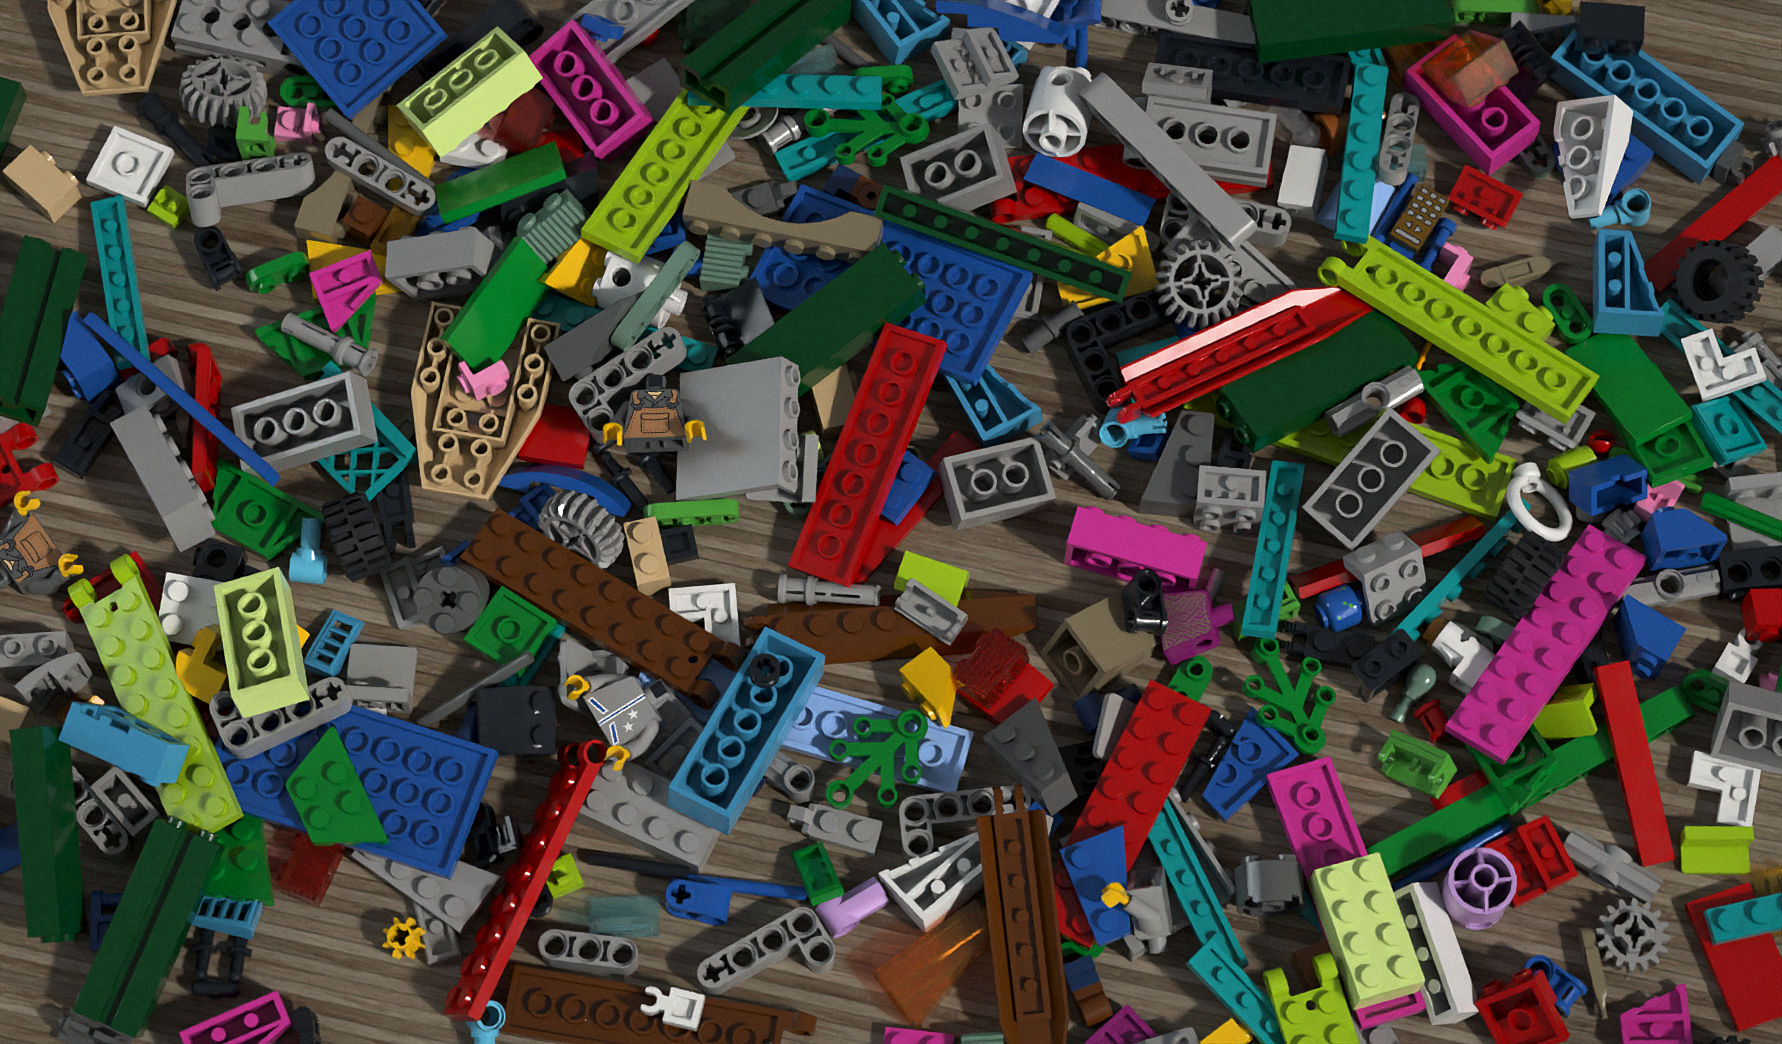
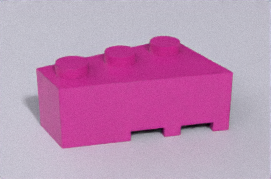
(252, 1023)

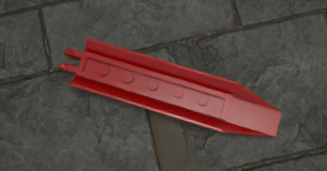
(1233, 349)

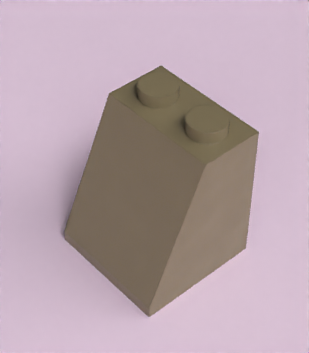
(1095, 649)

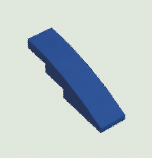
(1012, 20)

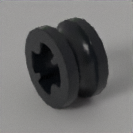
(764, 660)
(544, 908)

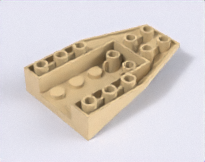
(112, 42)
(468, 457)

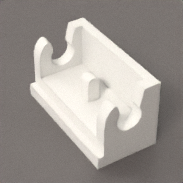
(1303, 181)

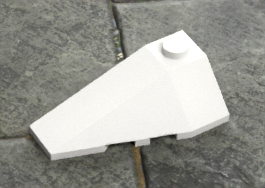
(1591, 147)

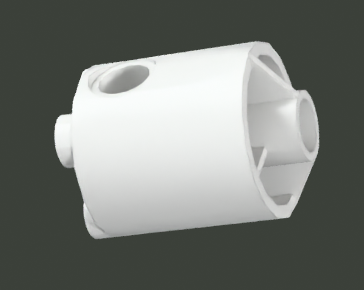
(1055, 115)
(641, 275)

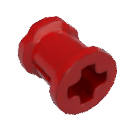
(1433, 719)

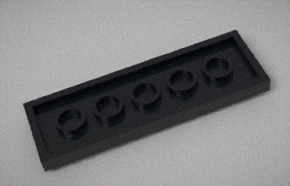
(1298, 83)

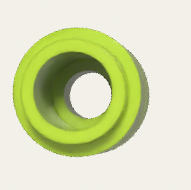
(1572, 459)

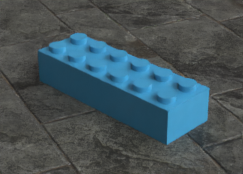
(1666, 110)
(745, 734)

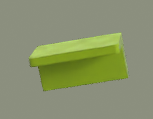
(937, 576)
(1568, 713)
(1715, 850)

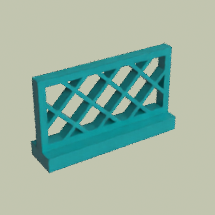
(389, 435)

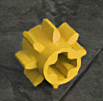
(395, 934)

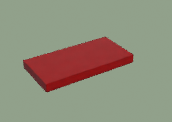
(204, 443)
(1744, 969)

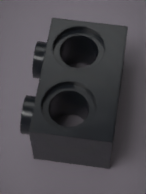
(1748, 566)
(233, 567)

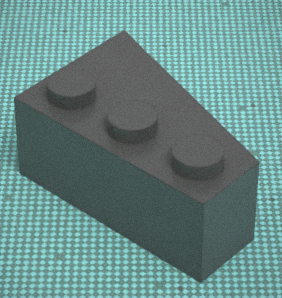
(1175, 478)
(1031, 758)

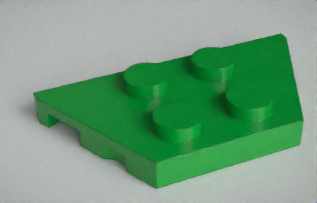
(306, 359)
(1471, 405)
(256, 512)
(1523, 771)
(333, 797)
(244, 865)

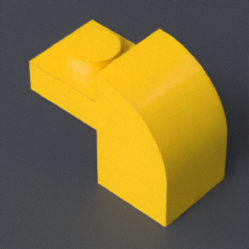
(198, 670)

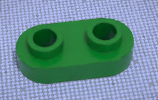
(894, 77)
(311, 92)
(276, 272)
(1568, 315)
(1189, 684)
(1708, 696)

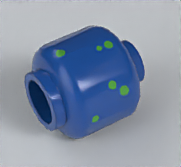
(1339, 608)

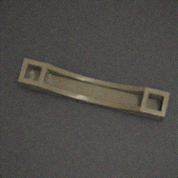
(326, 206)
(716, 212)

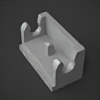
(931, 611)

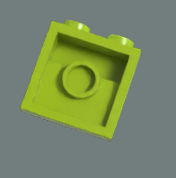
(1514, 305)

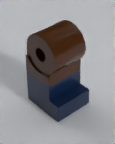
(853, 187)
(1087, 991)

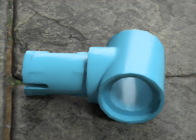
(1621, 214)
(1142, 425)
(308, 561)
(486, 1033)

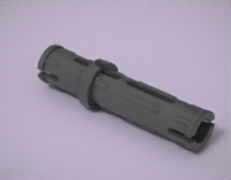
(1068, 451)

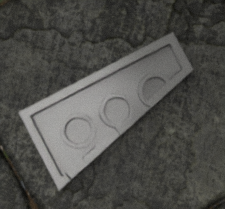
(1259, 275)

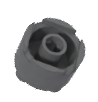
(434, 594)
(1269, 885)

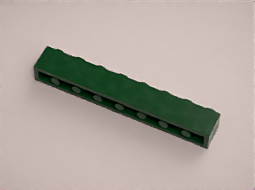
(1003, 242)

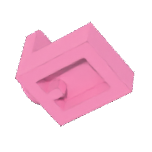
(297, 124)

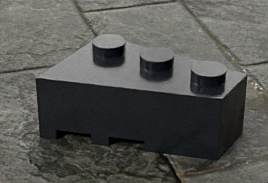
(580, 181)

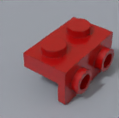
(1485, 197)

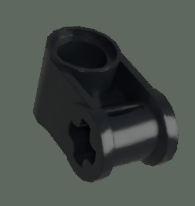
(219, 261)
(1144, 604)

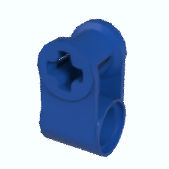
(702, 901)
(1560, 983)

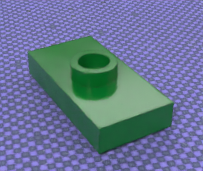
(817, 873)

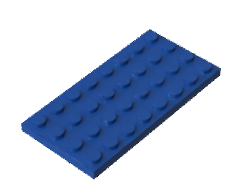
(965, 291)
(415, 777)

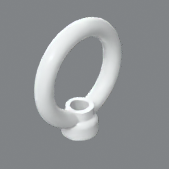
(1528, 479)

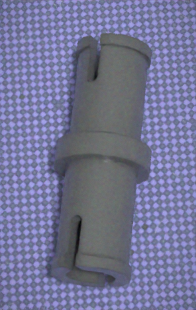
(1052, 327)

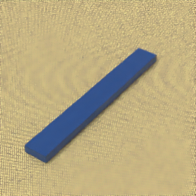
(181, 398)

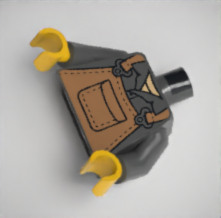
(655, 420)
(30, 554)

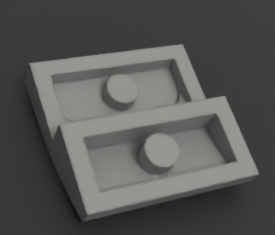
(974, 63)
(402, 582)
(61, 674)
(675, 737)

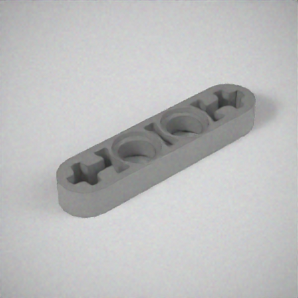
(1398, 138)
(383, 172)

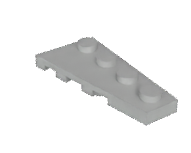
(449, 900)

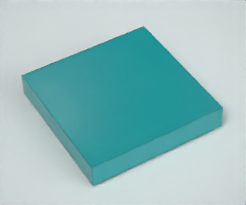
(1726, 430)

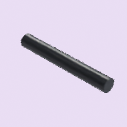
(638, 865)

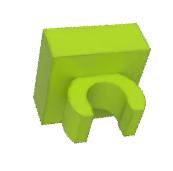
(169, 207)
(564, 877)

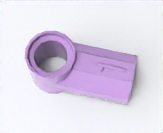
(846, 911)

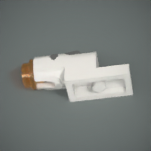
(1460, 648)

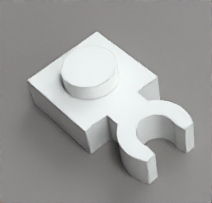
(1737, 659)
(679, 1009)

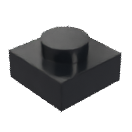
(223, 142)
(679, 544)

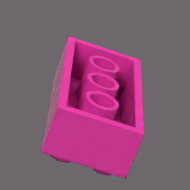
(591, 92)
(1486, 132)
(1123, 547)

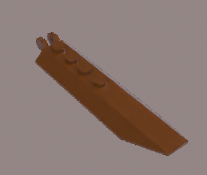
(881, 633)
(1023, 923)

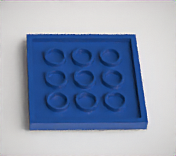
(357, 44)

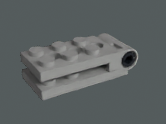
(236, 31)
(1221, 125)

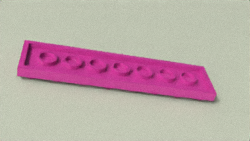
(1545, 645)
(1322, 835)

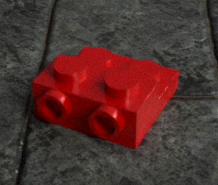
(1522, 1010)

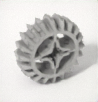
(218, 88)
(1185, 286)
(582, 527)

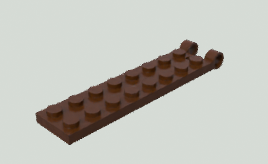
(600, 607)
(600, 1011)

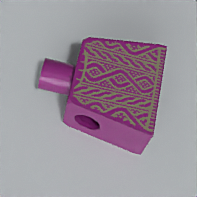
(1193, 624)

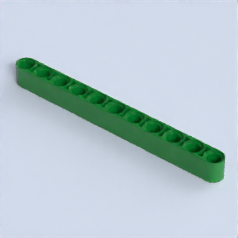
(1484, 808)

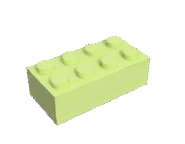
(469, 91)
(261, 642)
(1366, 931)

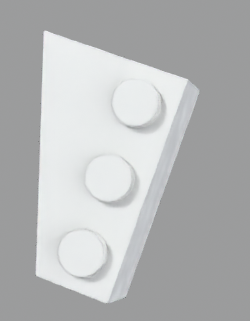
(937, 883)

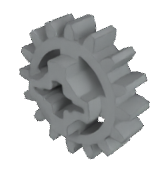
(1646, 936)

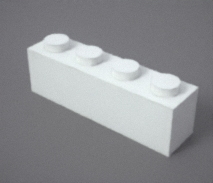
(1447, 982)

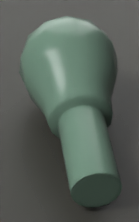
(1418, 683)

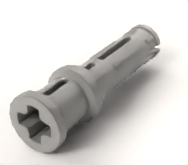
(786, 130)
(342, 349)
(812, 590)

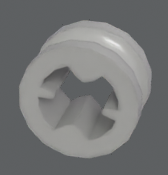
(1186, 18)

